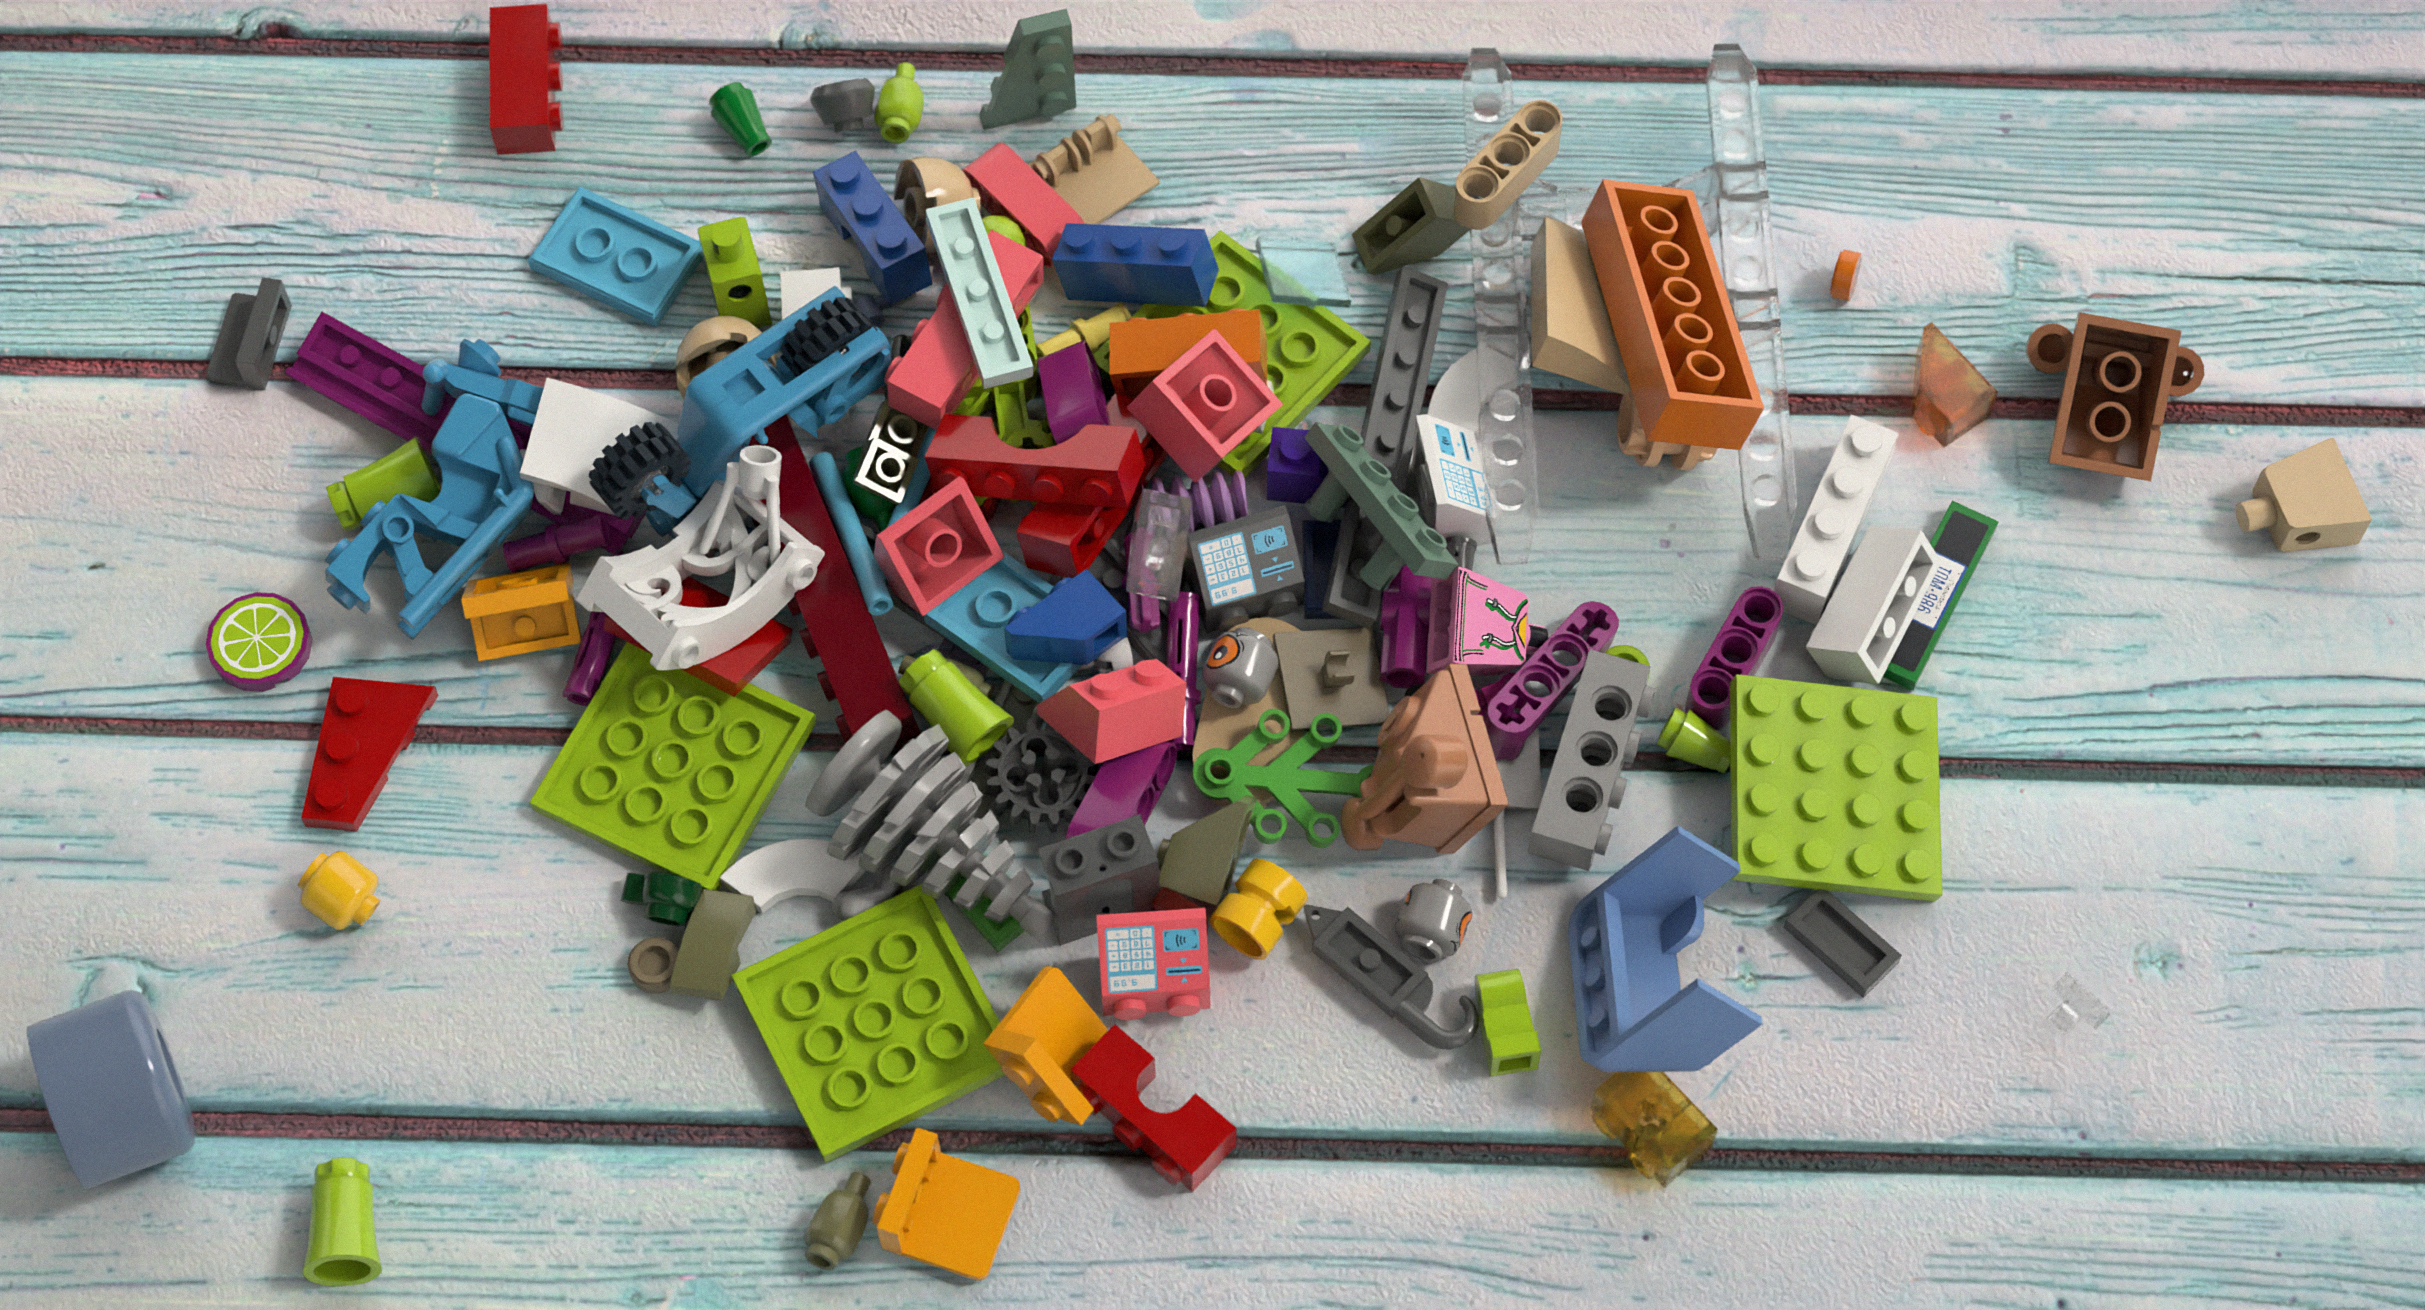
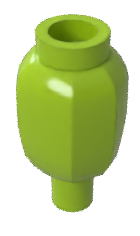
(899, 105)

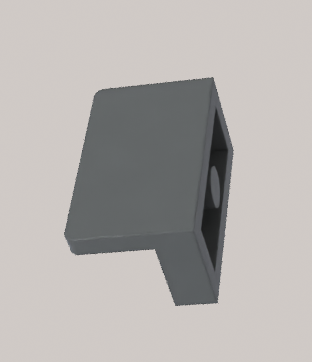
(250, 336)

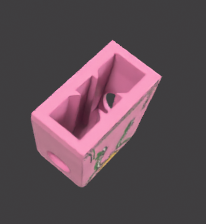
(1479, 625)

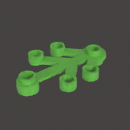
(1280, 778)

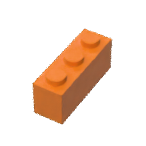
(1147, 347)

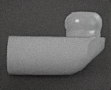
(856, 901)

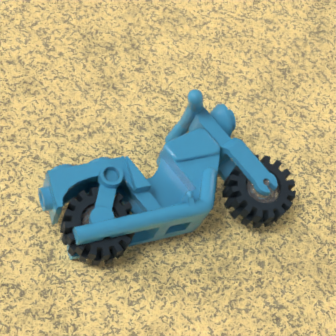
(825, 367)

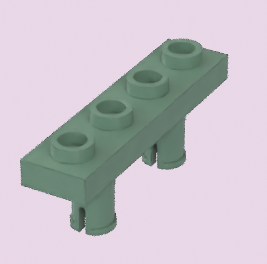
(1394, 514)

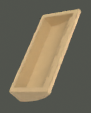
(1569, 311)

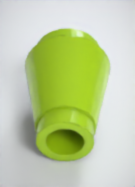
(1694, 741)

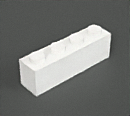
(1834, 518)

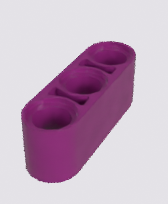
(1072, 391)
(1736, 637)
(1125, 788)

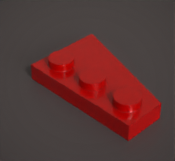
(357, 745)

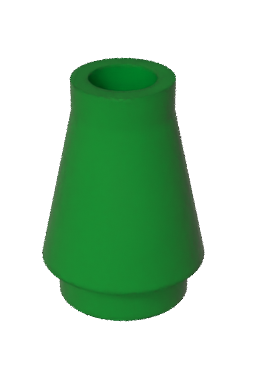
(740, 117)

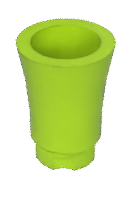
(399, 472)
(956, 705)
(342, 1226)

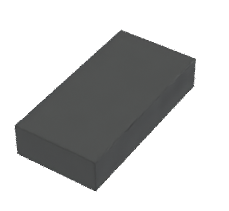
(1842, 941)

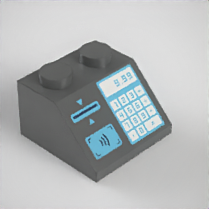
(1245, 569)

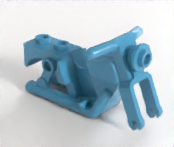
(478, 499)

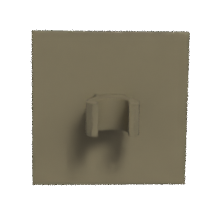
(1333, 675)

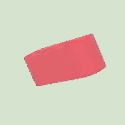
(1017, 192)

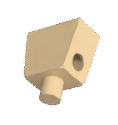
(2307, 501)

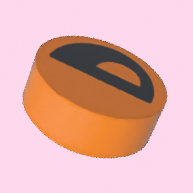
(1845, 275)

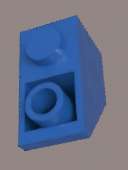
(1069, 625)

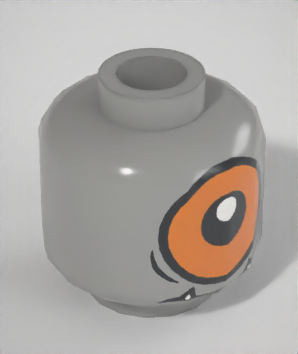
(1240, 667)
(1433, 920)

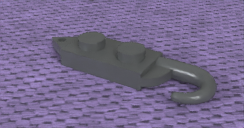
(1384, 974)

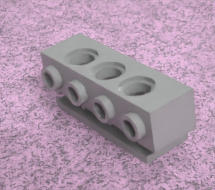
(1590, 761)

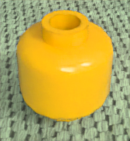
(339, 890)

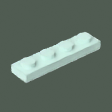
(979, 293)

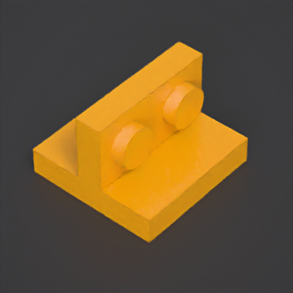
(522, 611)

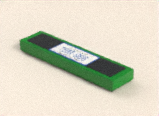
(1960, 546)

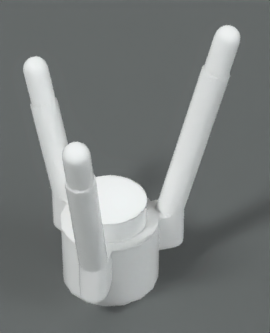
(759, 477)

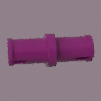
(557, 543)

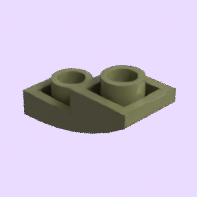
(890, 454)
(711, 944)

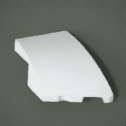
(572, 432)

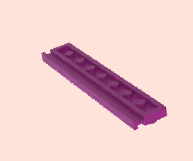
(390, 394)

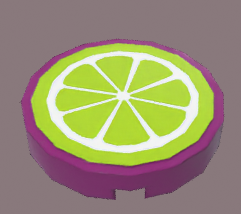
(258, 641)

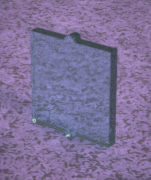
(1303, 272)

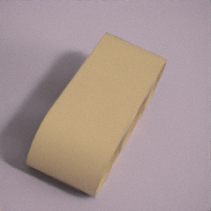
(1511, 145)

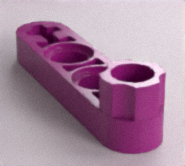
(1510, 730)

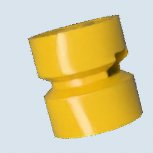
(1263, 903)

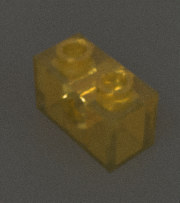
(1654, 1150)

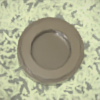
(652, 964)

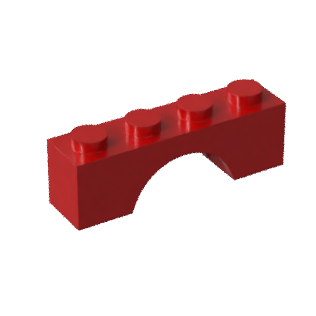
(1090, 468)

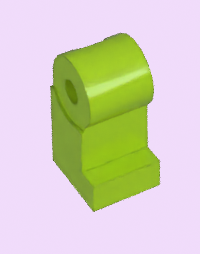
(1506, 1023)

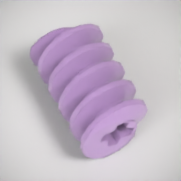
(1210, 504)

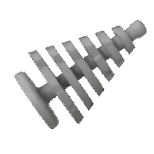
(917, 817)

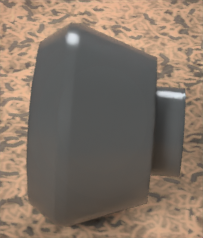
(844, 103)

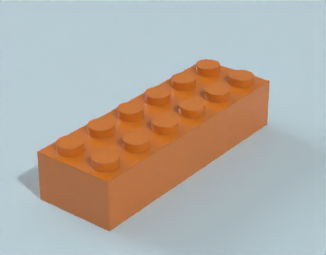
(1671, 316)

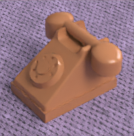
(2112, 390)
(1432, 772)

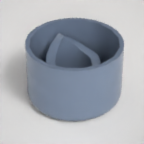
(111, 1087)

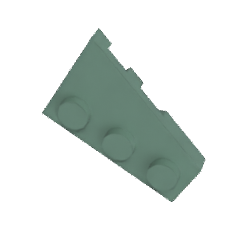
(1036, 72)

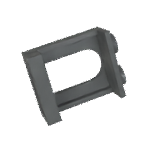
(1083, 891)

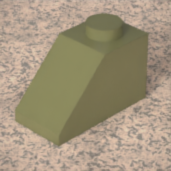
(1410, 227)
(1206, 853)

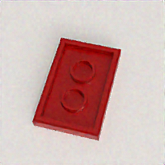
(735, 667)

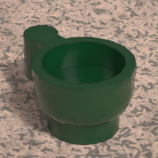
(665, 896)

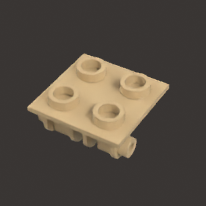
(1095, 171)

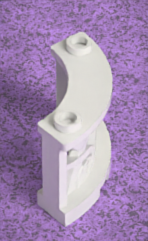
(632, 583)

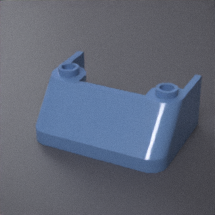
(1627, 964)

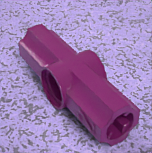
(1405, 629)

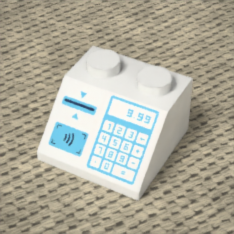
(1450, 479)

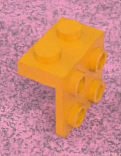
(1043, 1041)
(945, 1209)

